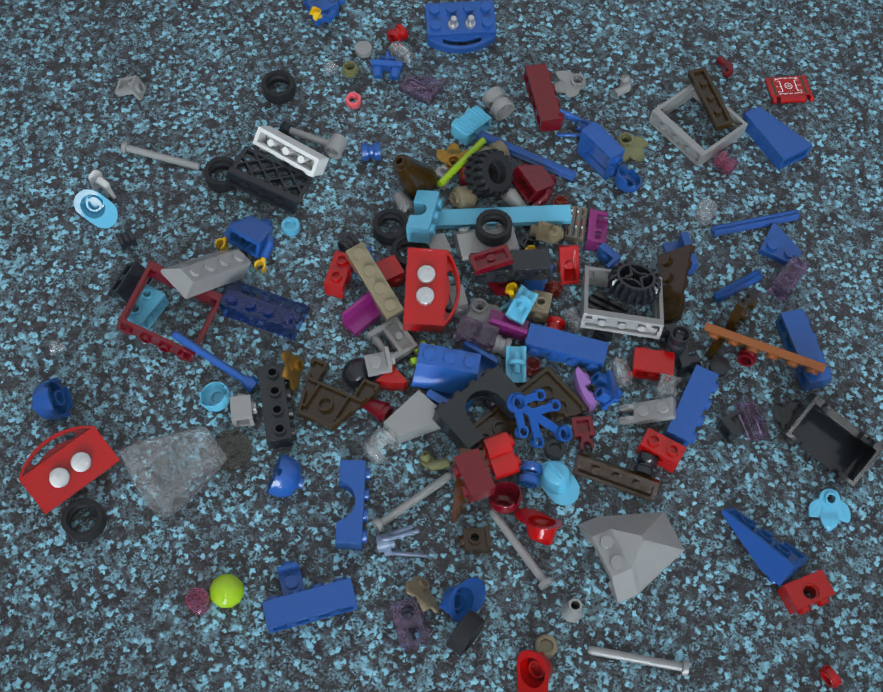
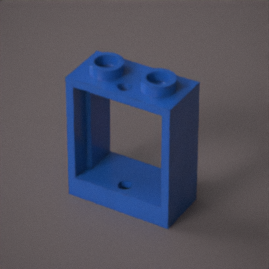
(603, 165)

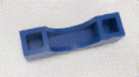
(350, 530)

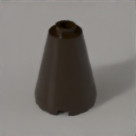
(414, 175)

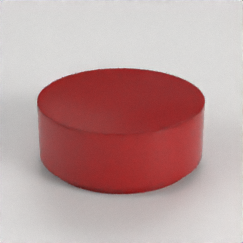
(830, 676)

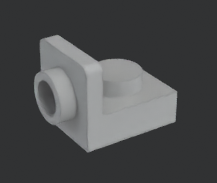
(129, 86)
(379, 362)

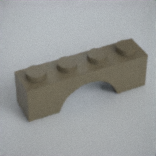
(375, 282)

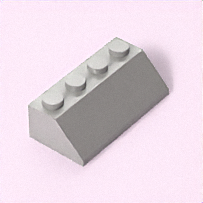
(207, 272)

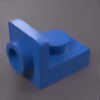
(607, 256)
(290, 577)

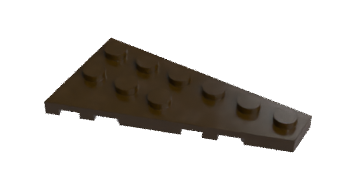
(571, 405)

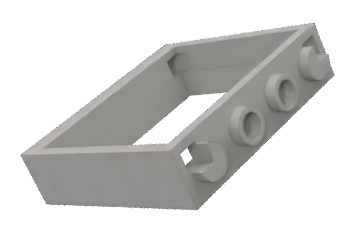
(681, 139)
(615, 321)

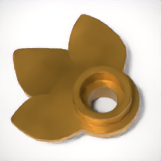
(451, 155)
(292, 368)

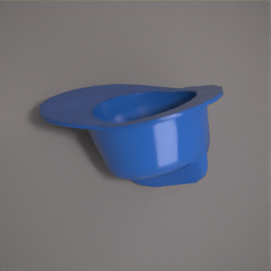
(463, 597)

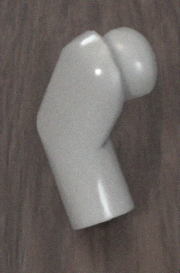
(625, 86)

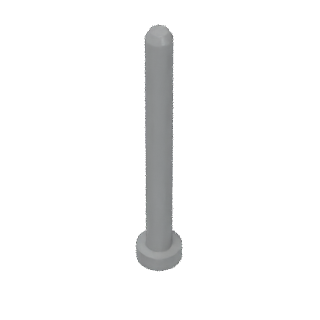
(126, 147)
(380, 523)
(544, 581)
(682, 666)

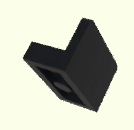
(127, 281)

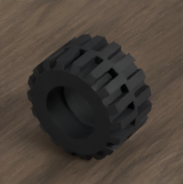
(499, 171)

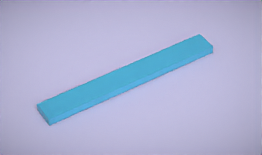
(519, 215)

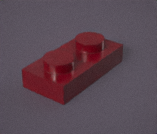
(491, 259)

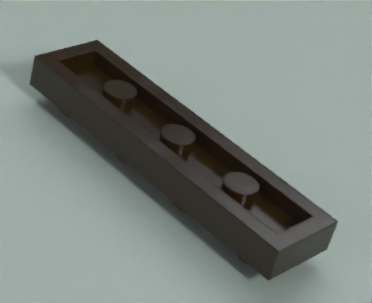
(710, 98)
(616, 476)

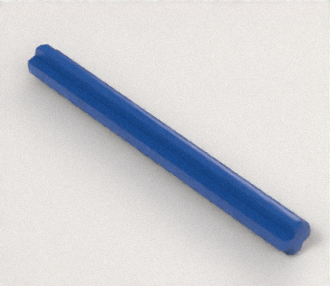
(531, 158)

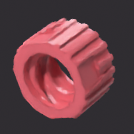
(353, 95)

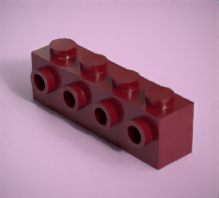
(543, 97)

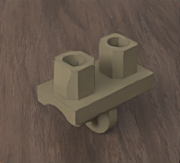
(547, 232)

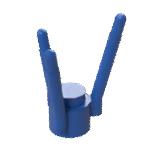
(582, 123)

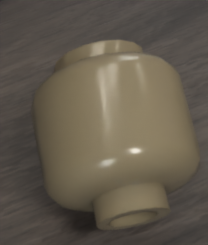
(463, 198)

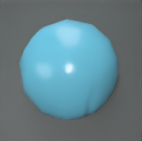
(215, 396)

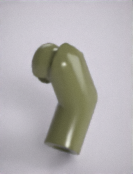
(433, 464)

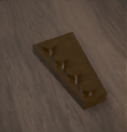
(674, 269)

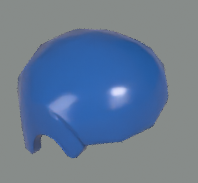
(627, 180)

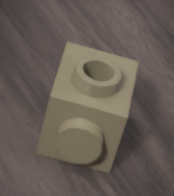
(540, 309)

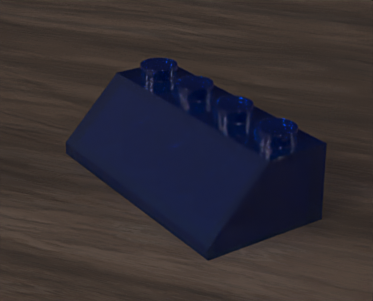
(263, 309)

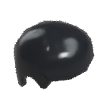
(355, 372)

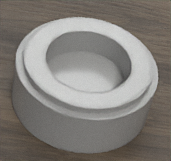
(363, 49)

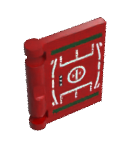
(788, 89)

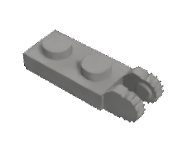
(648, 411)

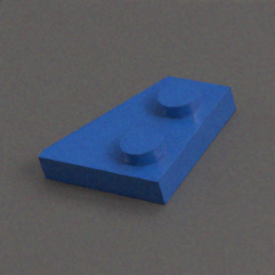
(779, 246)

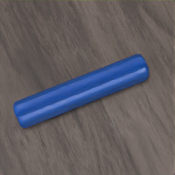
(737, 286)

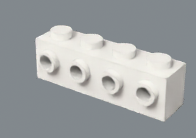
(290, 150)

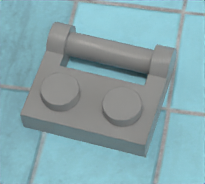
(399, 339)

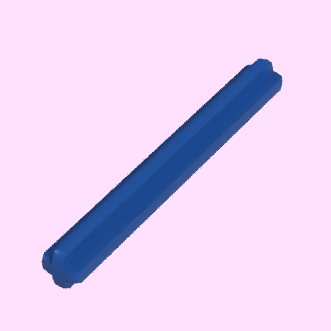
(754, 223)

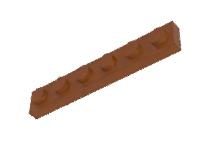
(772, 352)

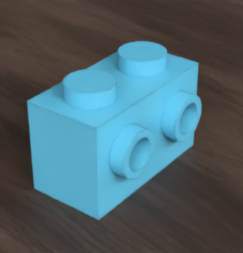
(148, 307)

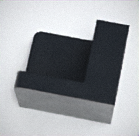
(731, 426)

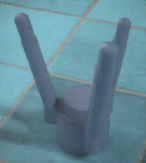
(387, 541)

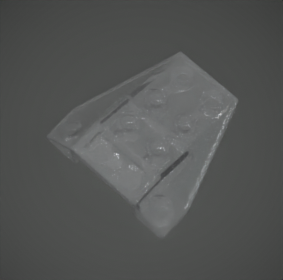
(172, 468)

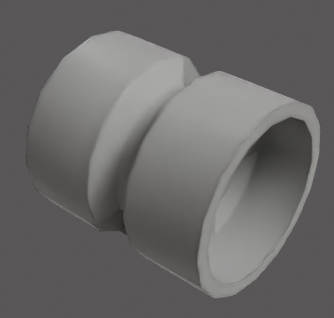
(498, 103)

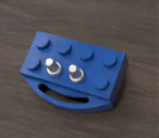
(460, 23)

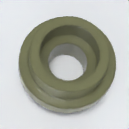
(349, 69)

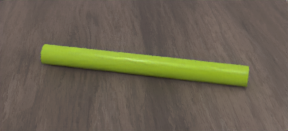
(461, 162)

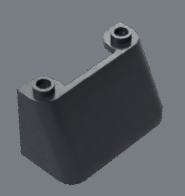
(832, 440)

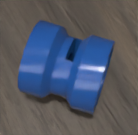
(371, 151)
(530, 474)

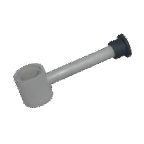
(333, 146)

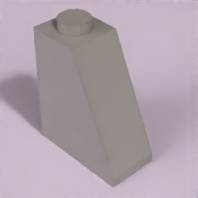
(412, 418)

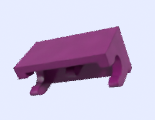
(596, 229)

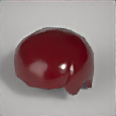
(506, 497)

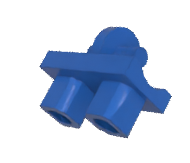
(387, 64)
(606, 389)

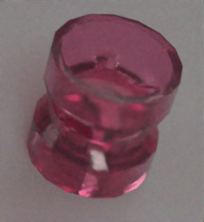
(725, 162)
(199, 605)

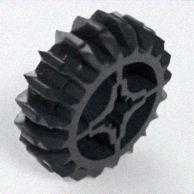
(634, 283)

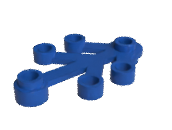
(535, 417)

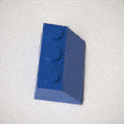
(444, 368)

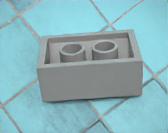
(467, 242)

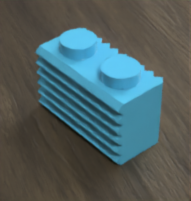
(470, 124)

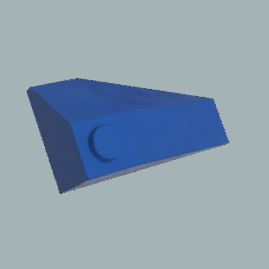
(773, 558)

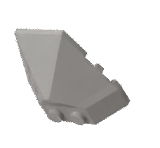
(632, 549)

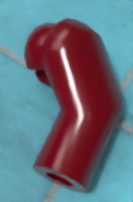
(727, 67)

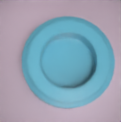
(290, 226)

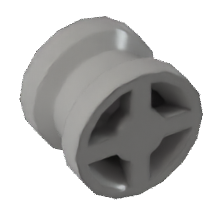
(500, 345)

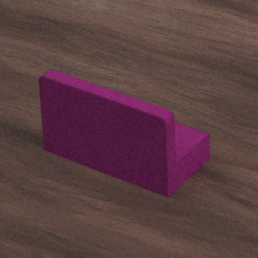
(360, 315)
(508, 327)

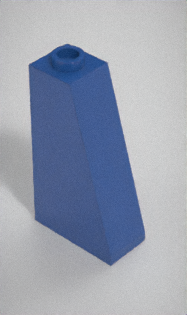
(775, 138)

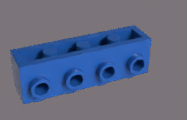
(801, 340)
(566, 347)
(691, 406)
(309, 605)

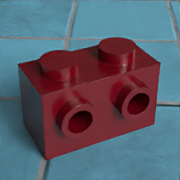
(473, 476)

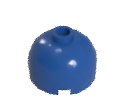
(52, 400)
(285, 477)

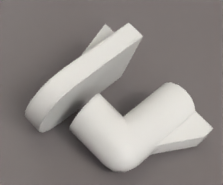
(97, 181)

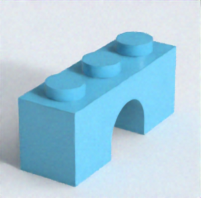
(423, 224)

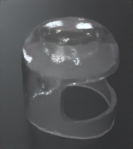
(378, 443)

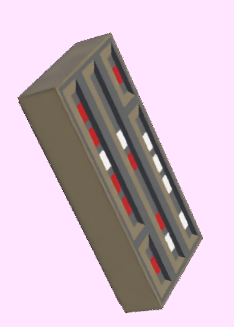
(576, 230)

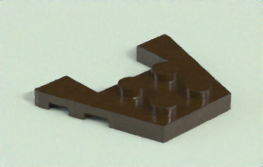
(739, 314)
(327, 404)

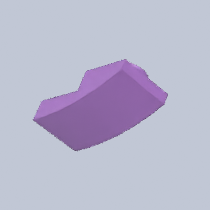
(581, 384)

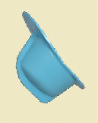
(96, 208)
(559, 483)

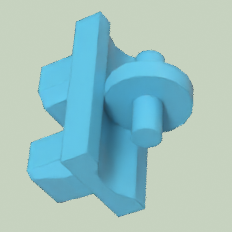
(521, 305)
(515, 363)

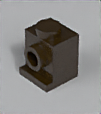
(471, 547)

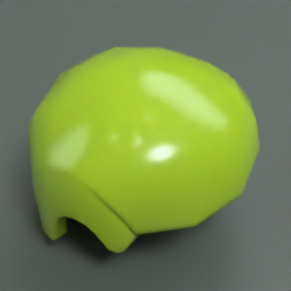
(226, 591)

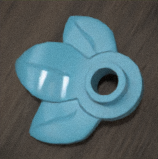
(828, 512)

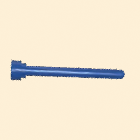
(248, 382)

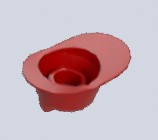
(538, 525)
(533, 671)

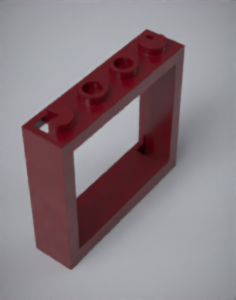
(153, 270)

